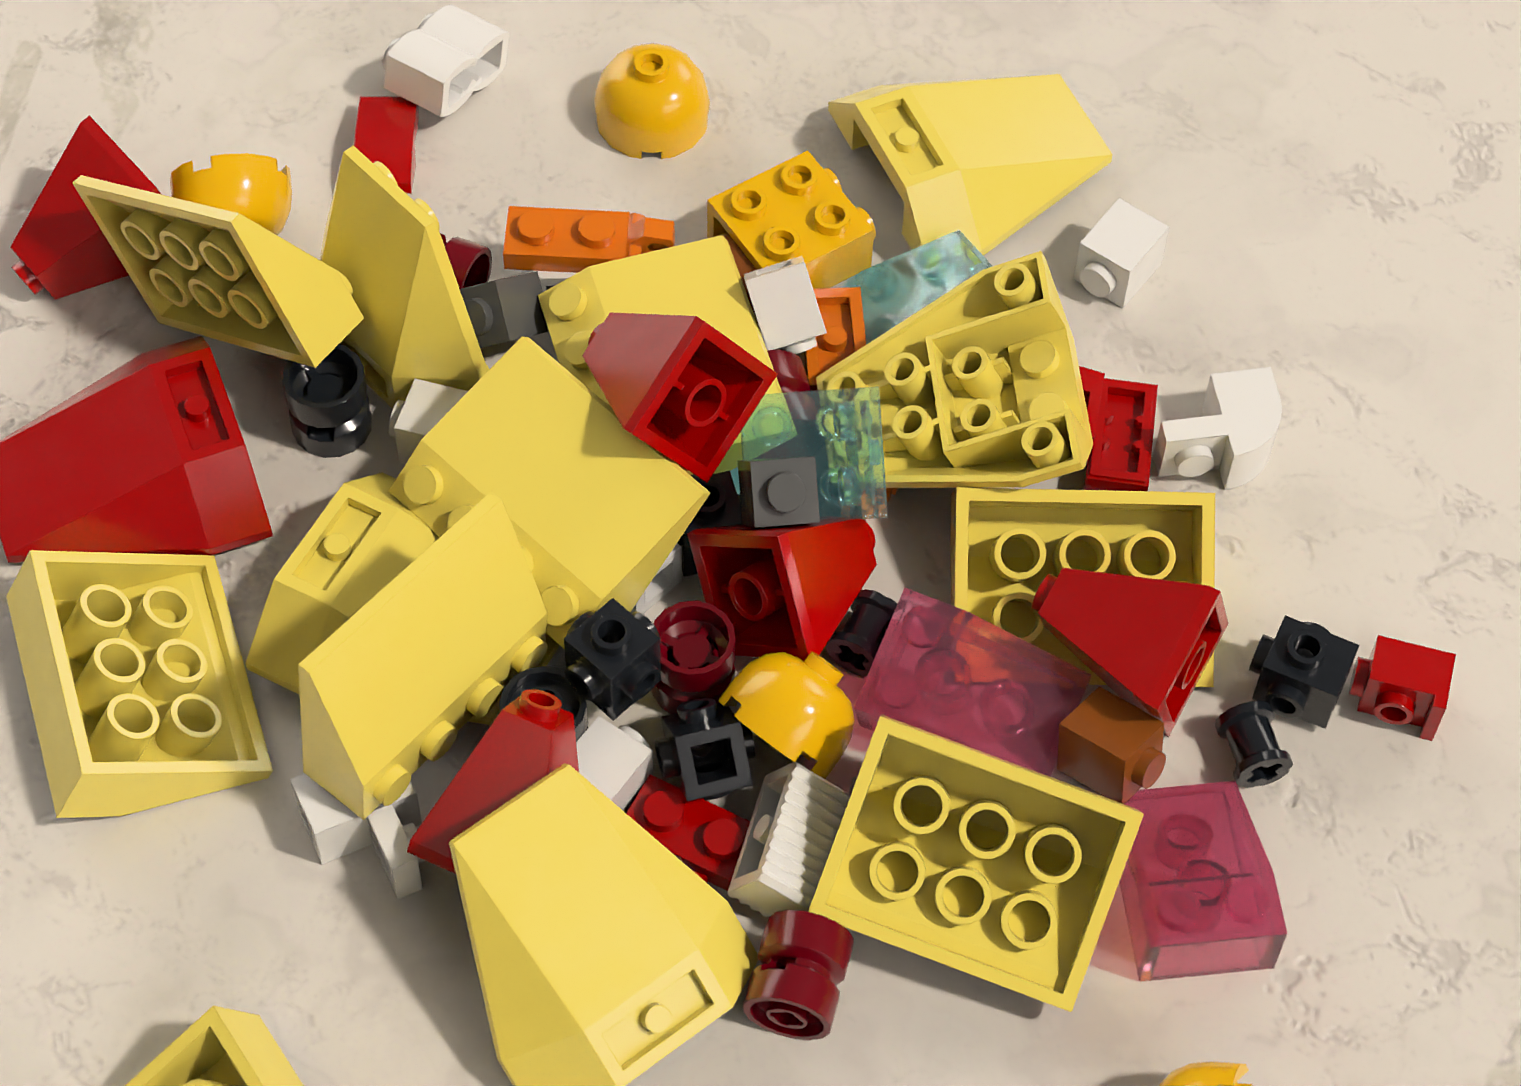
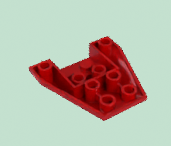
(134, 465)

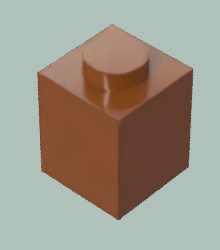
(1111, 746)

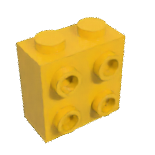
(794, 214)

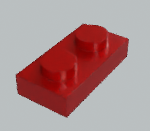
(693, 830)

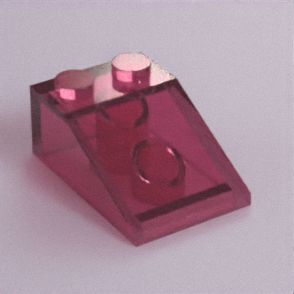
(970, 683)
(1199, 885)

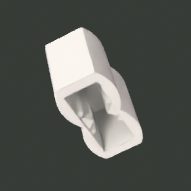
(445, 60)

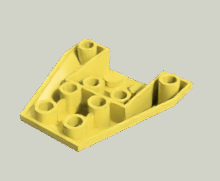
(974, 151)
(400, 283)
(978, 385)
(334, 571)
(591, 937)

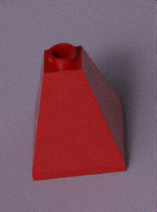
(60, 239)
(677, 384)
(784, 582)
(1136, 633)
(517, 751)

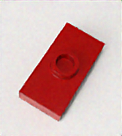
(1123, 437)

